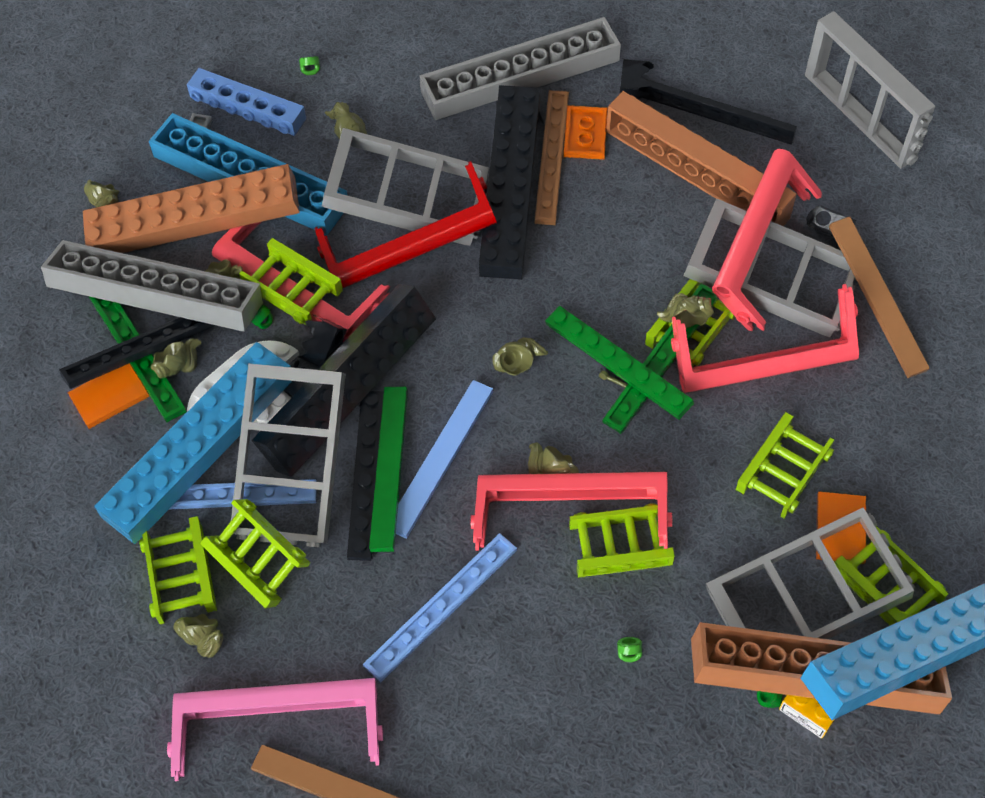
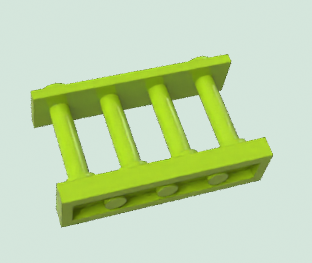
(294, 263)
(660, 327)
(773, 446)
(612, 561)
(234, 562)
(200, 576)
(866, 586)

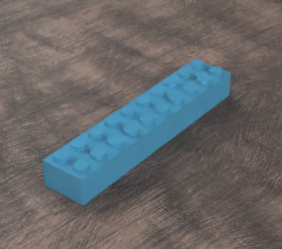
(219, 157)
(188, 448)
(898, 654)

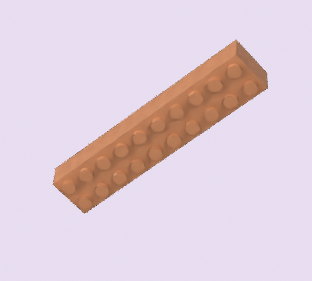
(689, 155)
(192, 210)
(777, 661)

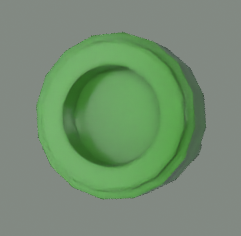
(309, 61)
(629, 646)

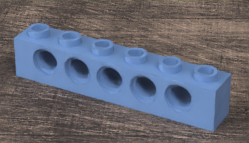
(246, 102)

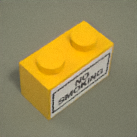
(807, 713)

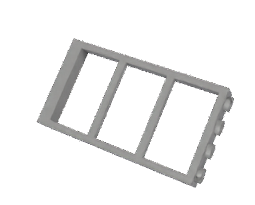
(891, 80)
(394, 150)
(760, 298)
(336, 379)
(859, 615)

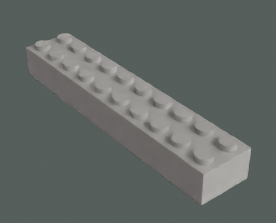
(522, 65)
(153, 285)

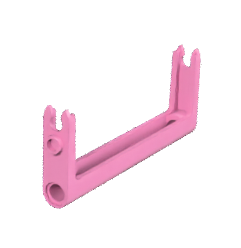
(272, 700)

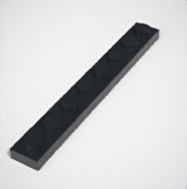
(720, 112)
(130, 350)
(365, 476)

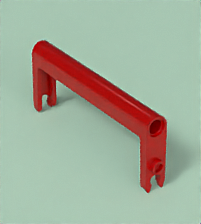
(413, 243)

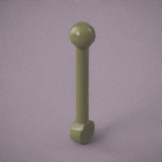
(604, 375)

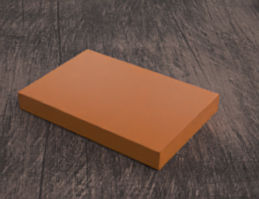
(585, 132)
(108, 395)
(833, 507)

